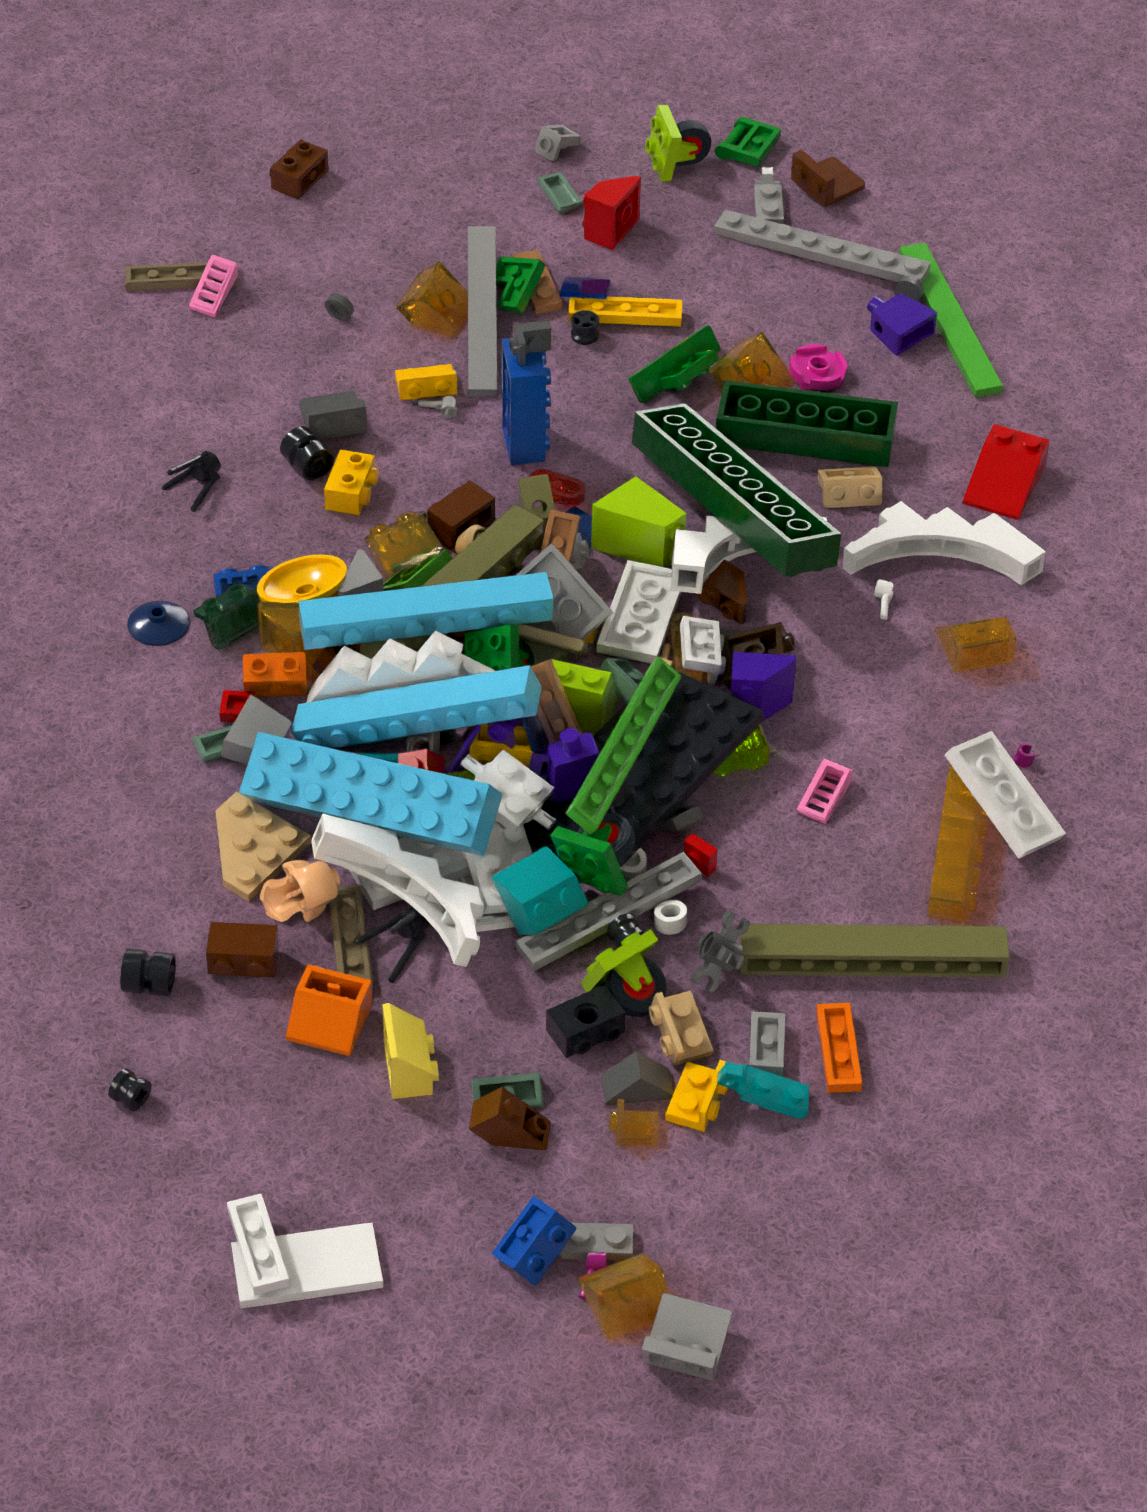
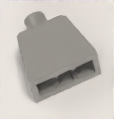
(252, 719)

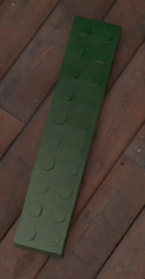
(736, 490)

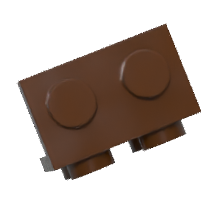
(826, 180)

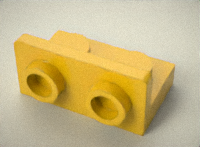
(426, 382)
(696, 1097)

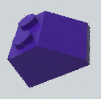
(763, 680)

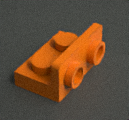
(275, 674)

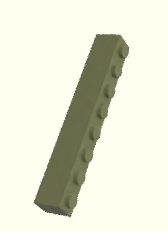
(487, 557)
(875, 950)

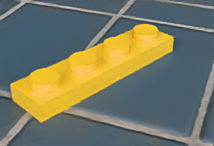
(631, 310)

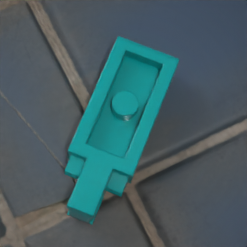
(766, 1089)

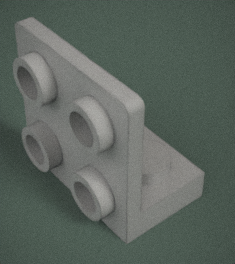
(687, 1337)

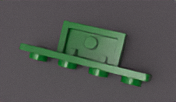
(678, 365)

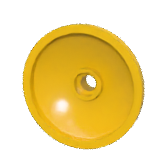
(303, 579)

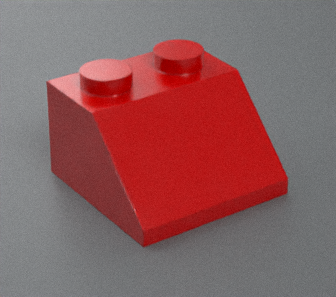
(611, 210)

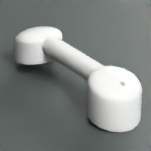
(669, 915)

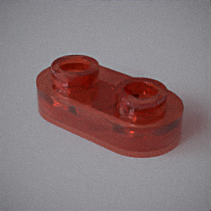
(565, 489)

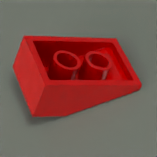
(1007, 471)

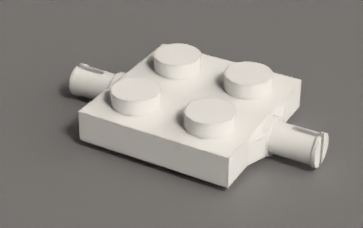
(521, 790)

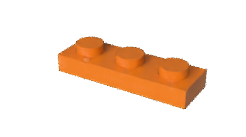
(838, 1048)

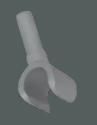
(446, 406)

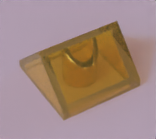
(625, 1295)

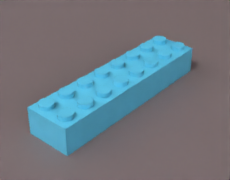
(371, 792)

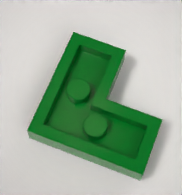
(519, 279)

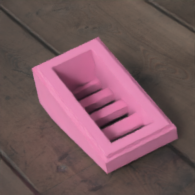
(218, 269)
(834, 772)

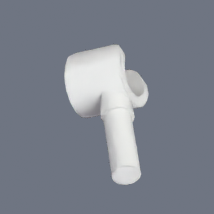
(884, 590)

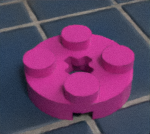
(830, 368)

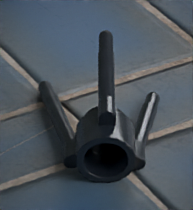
(201, 468)
(408, 925)

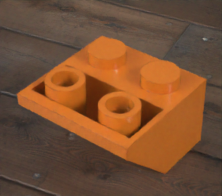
(329, 1010)

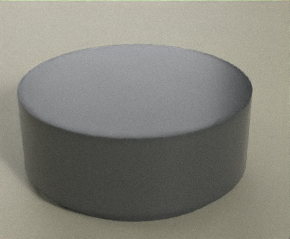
(910, 287)
(339, 307)

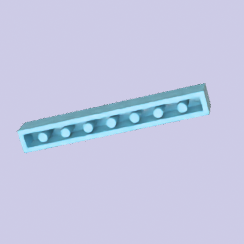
(425, 610)
(419, 708)

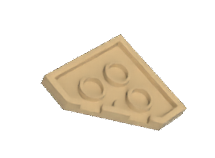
(254, 845)

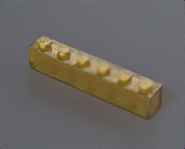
(957, 853)

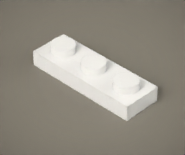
(258, 1244)

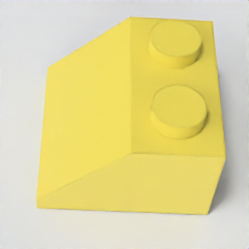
(408, 1054)

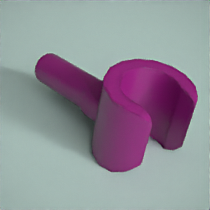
(1022, 757)
(594, 1262)

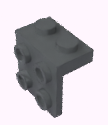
(334, 415)

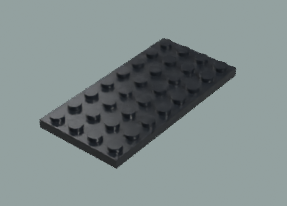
(684, 748)

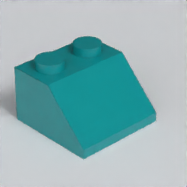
(539, 891)

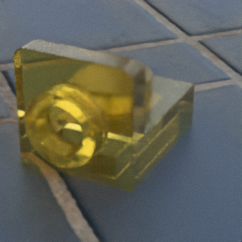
(634, 1127)

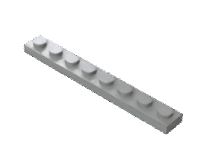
(820, 247)

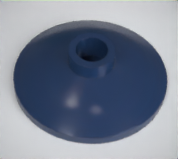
(158, 623)

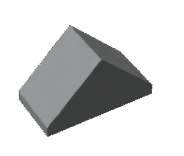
(637, 1080)

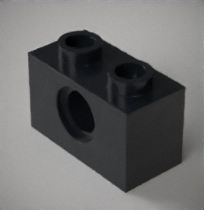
(585, 1021)

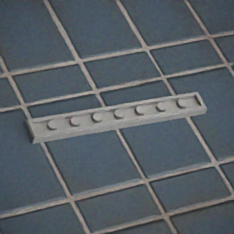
(482, 311)

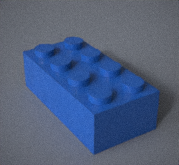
(525, 406)

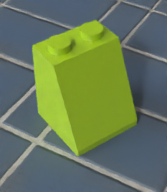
(636, 524)
(589, 693)

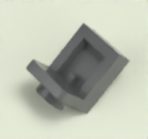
(682, 819)

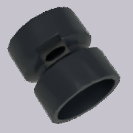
(307, 453)
(148, 972)

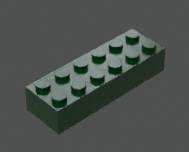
(807, 423)

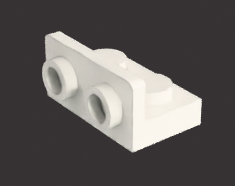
(702, 647)

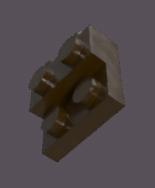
(763, 640)

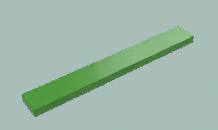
(955, 327)
(623, 746)

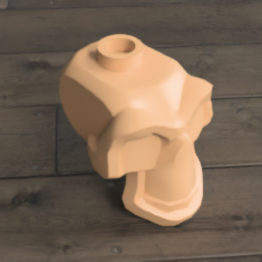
(304, 889)

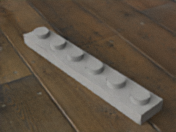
(593, 919)

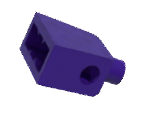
(901, 322)
(570, 763)

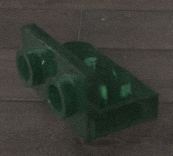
(230, 615)

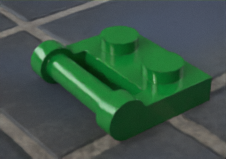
(755, 144)

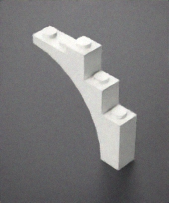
(946, 534)
(702, 552)
(393, 668)
(415, 878)

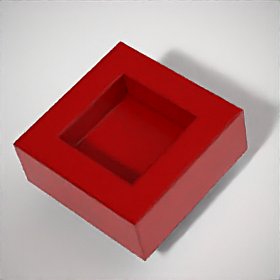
(232, 704)
(701, 854)

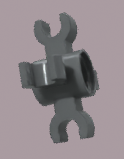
(720, 951)

